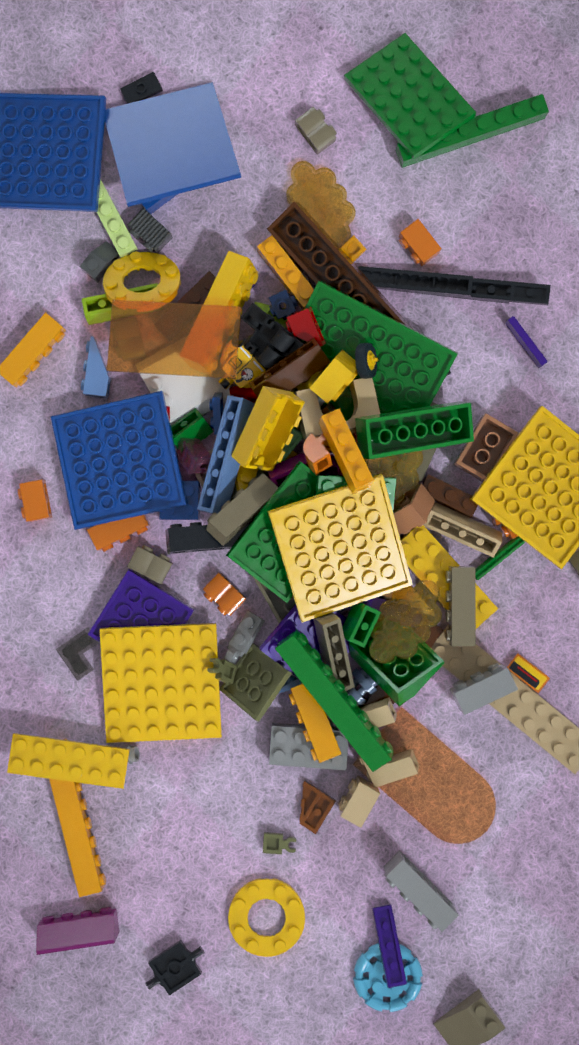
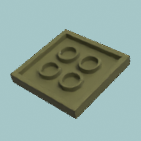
(256, 682)

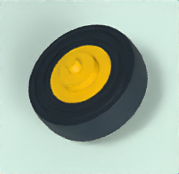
(366, 360)

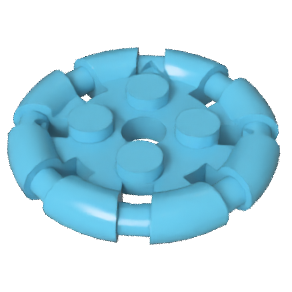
(379, 985)

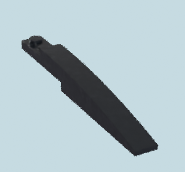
(457, 286)

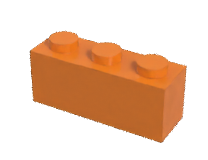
(107, 534)

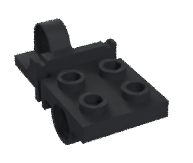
(270, 340)

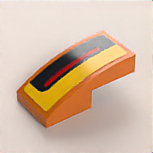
(528, 673)

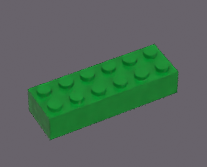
(414, 429)

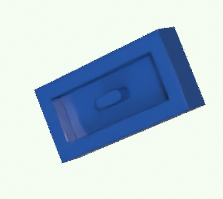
(216, 405)

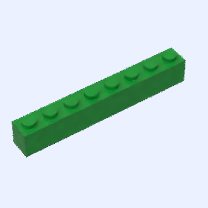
(483, 127)
(335, 700)

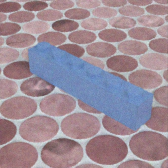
(222, 467)

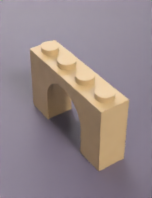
(364, 403)
(403, 763)

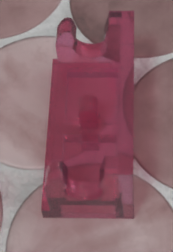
(192, 455)

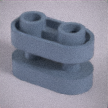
(367, 683)

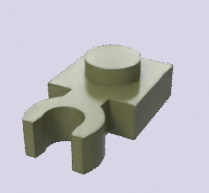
(224, 670)
(274, 843)

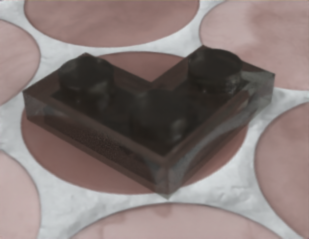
(73, 653)

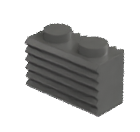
(150, 231)

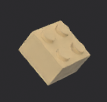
(358, 801)

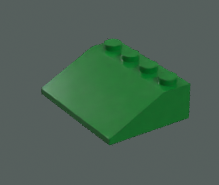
(399, 677)

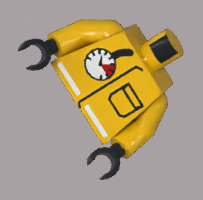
(247, 369)

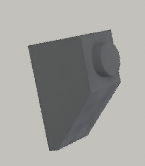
(99, 261)

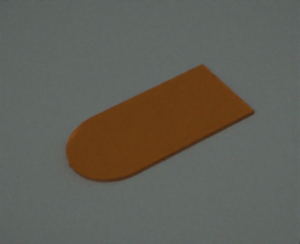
(446, 792)

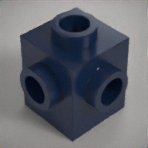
(277, 299)

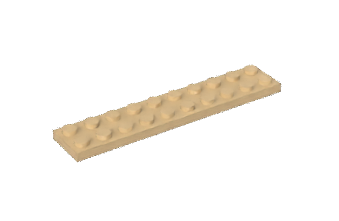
(520, 707)

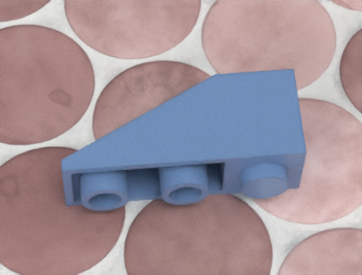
(97, 378)

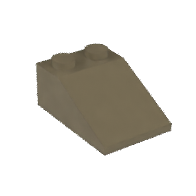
(470, 1022)

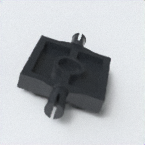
(174, 967)

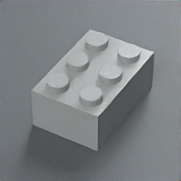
(483, 688)

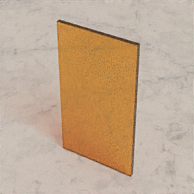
(174, 339)

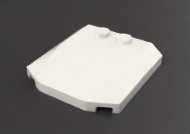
(185, 392)

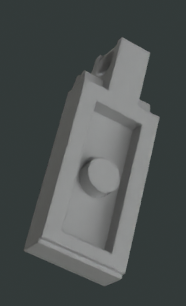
(243, 636)

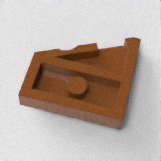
(314, 807)

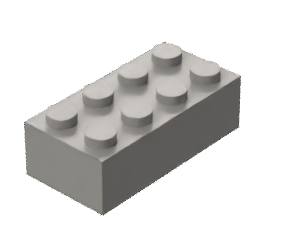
(291, 749)
(420, 891)

